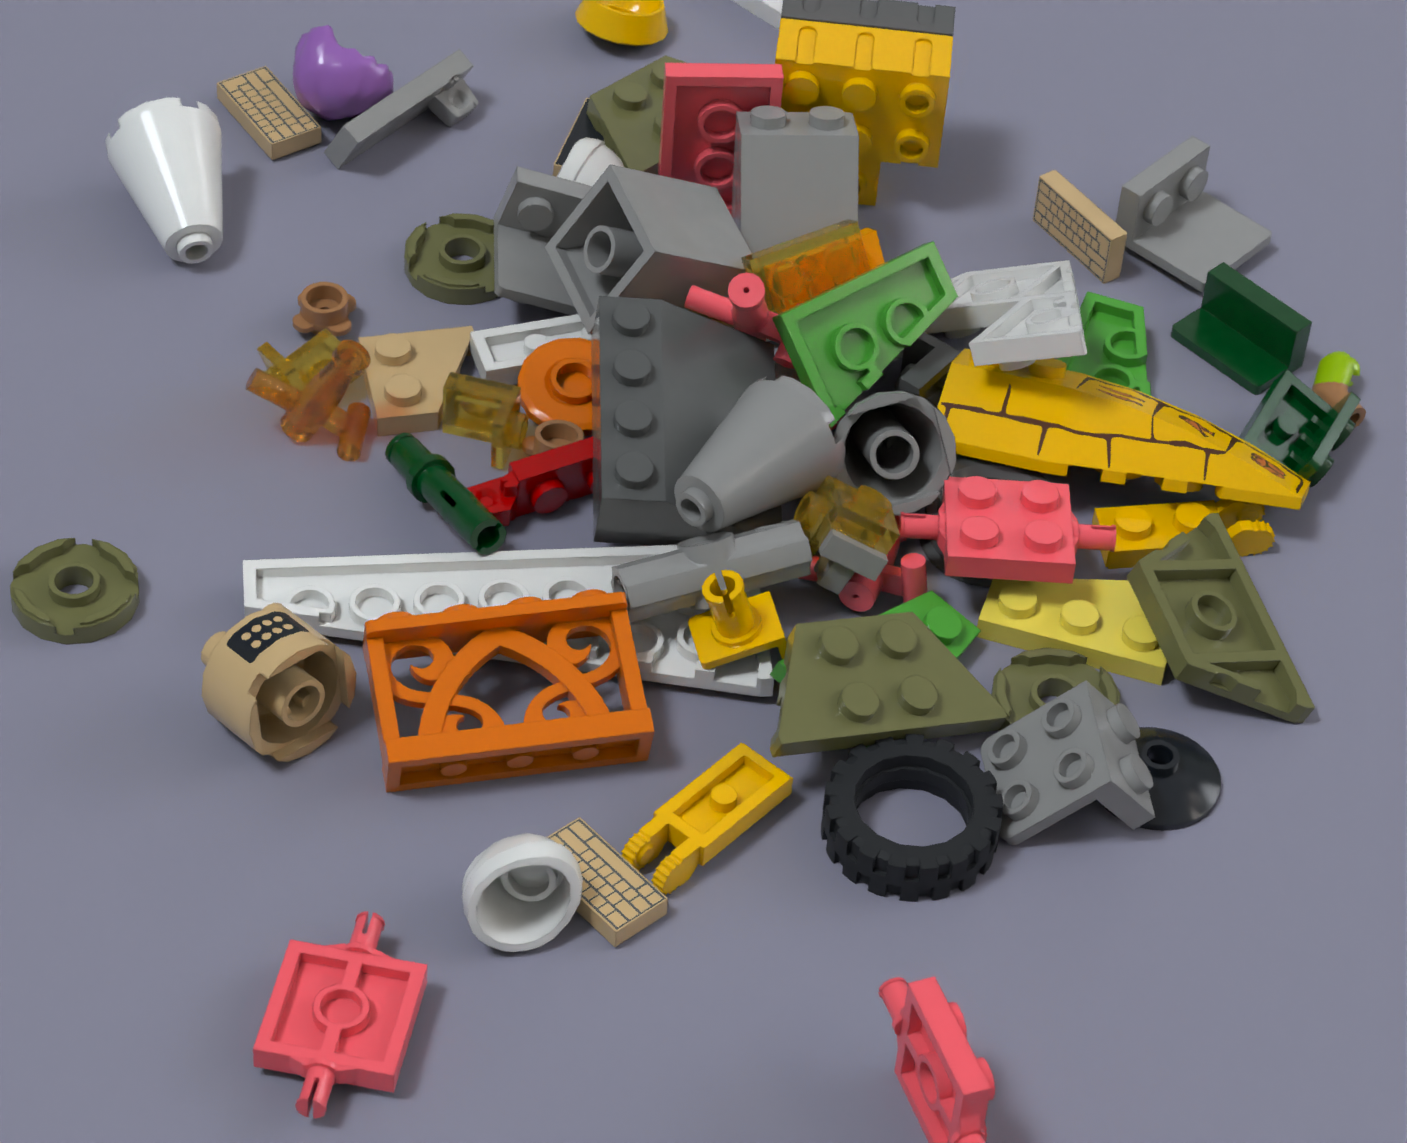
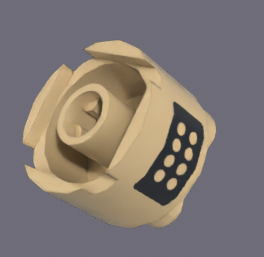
(276, 682)

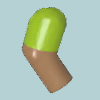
(1334, 378)

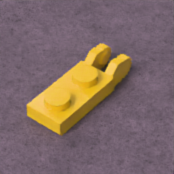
(1151, 526)
(708, 815)

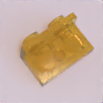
(808, 264)

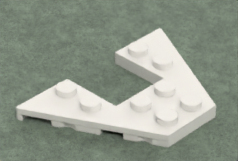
(1027, 310)

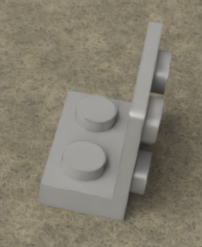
(523, 225)
(1182, 225)

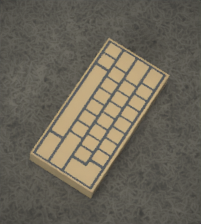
(269, 112)
(1079, 226)
(614, 893)

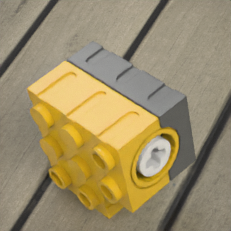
(878, 62)

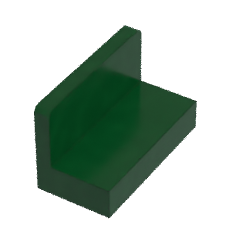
(1244, 331)

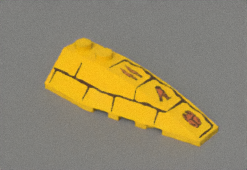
(1064, 418)

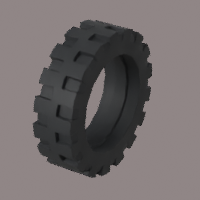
(909, 868)

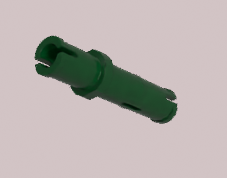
(434, 482)

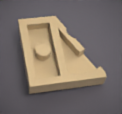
(410, 375)

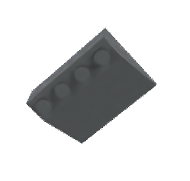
(656, 400)

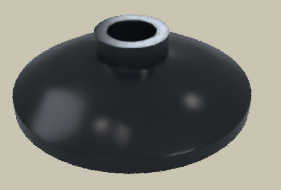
(1183, 778)

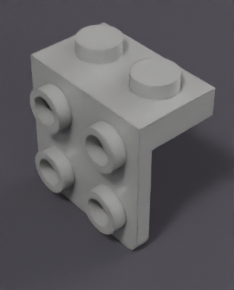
(1065, 759)

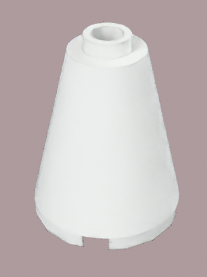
(173, 173)

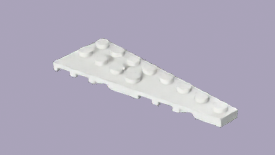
(347, 591)

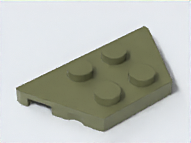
(631, 115)
(1216, 623)
(874, 682)

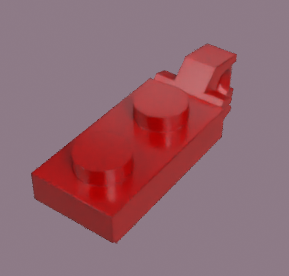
(539, 482)

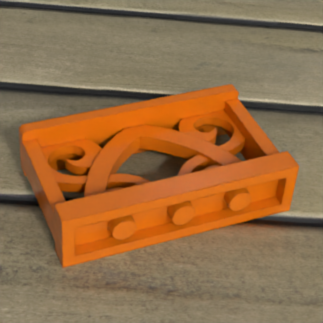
(517, 630)

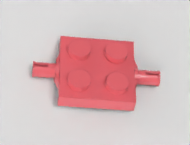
(1007, 530)
(340, 1015)
(936, 1064)

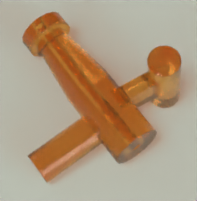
(319, 400)

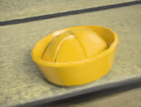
(624, 20)

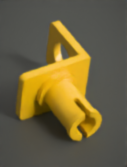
(735, 623)

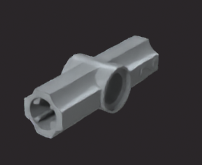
(676, 577)

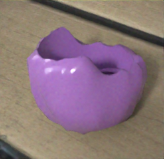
(337, 79)

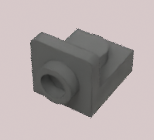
(926, 367)

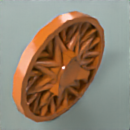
(558, 383)

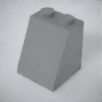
(793, 173)
(646, 241)

